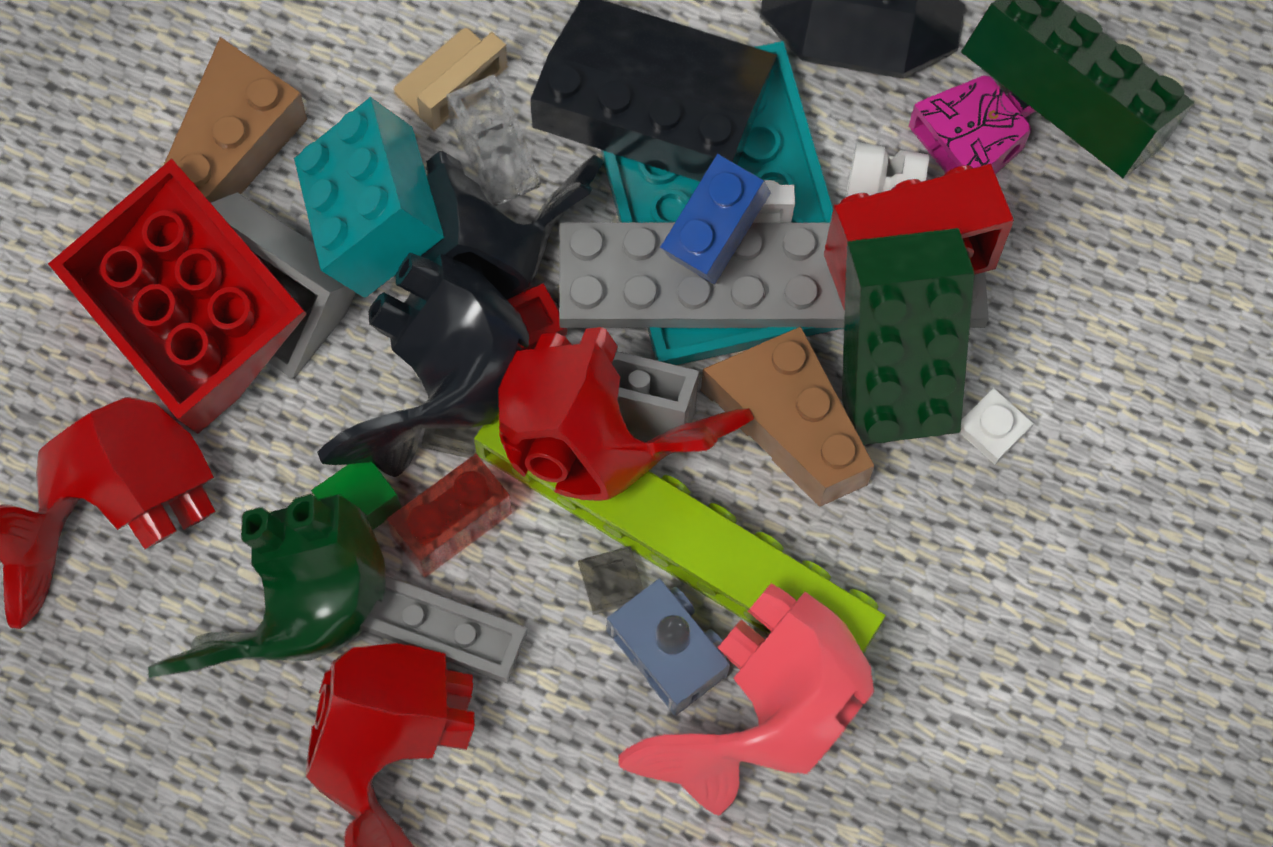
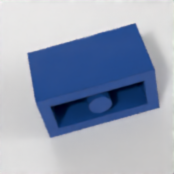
(716, 219)

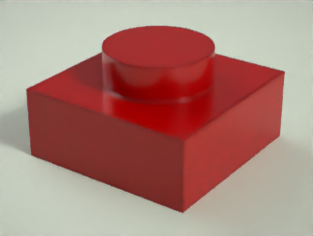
(538, 313)

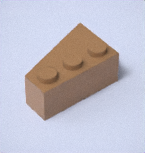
(235, 123)
(794, 415)

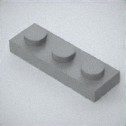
(449, 627)

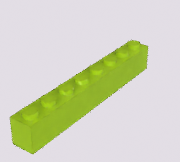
(699, 544)

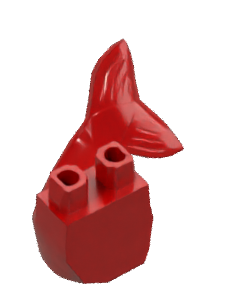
(567, 422)
(123, 461)
(377, 710)

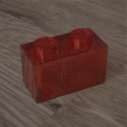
(450, 515)

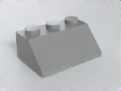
(297, 268)

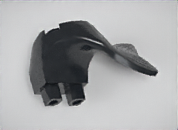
(486, 237)
(457, 341)

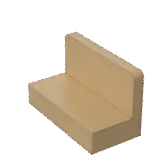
(450, 68)

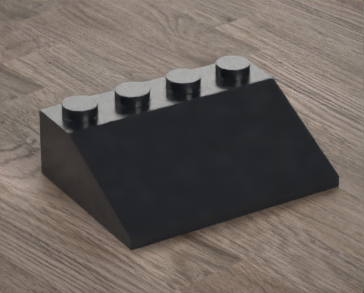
(650, 89)

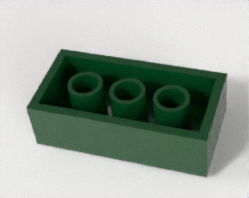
(1079, 79)
(906, 335)

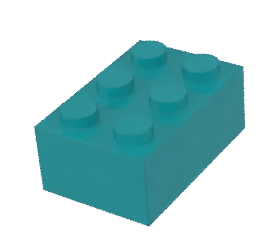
(367, 197)

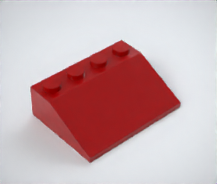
(180, 295)

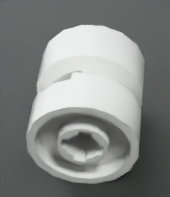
(878, 172)

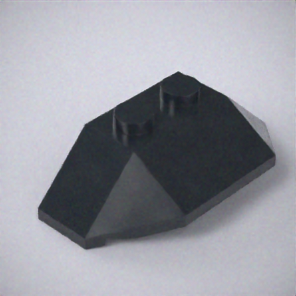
(868, 35)

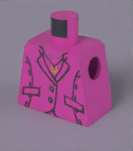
(972, 125)

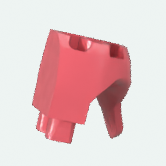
(803, 687)

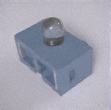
(668, 645)

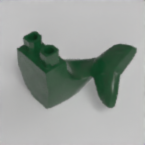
(317, 580)

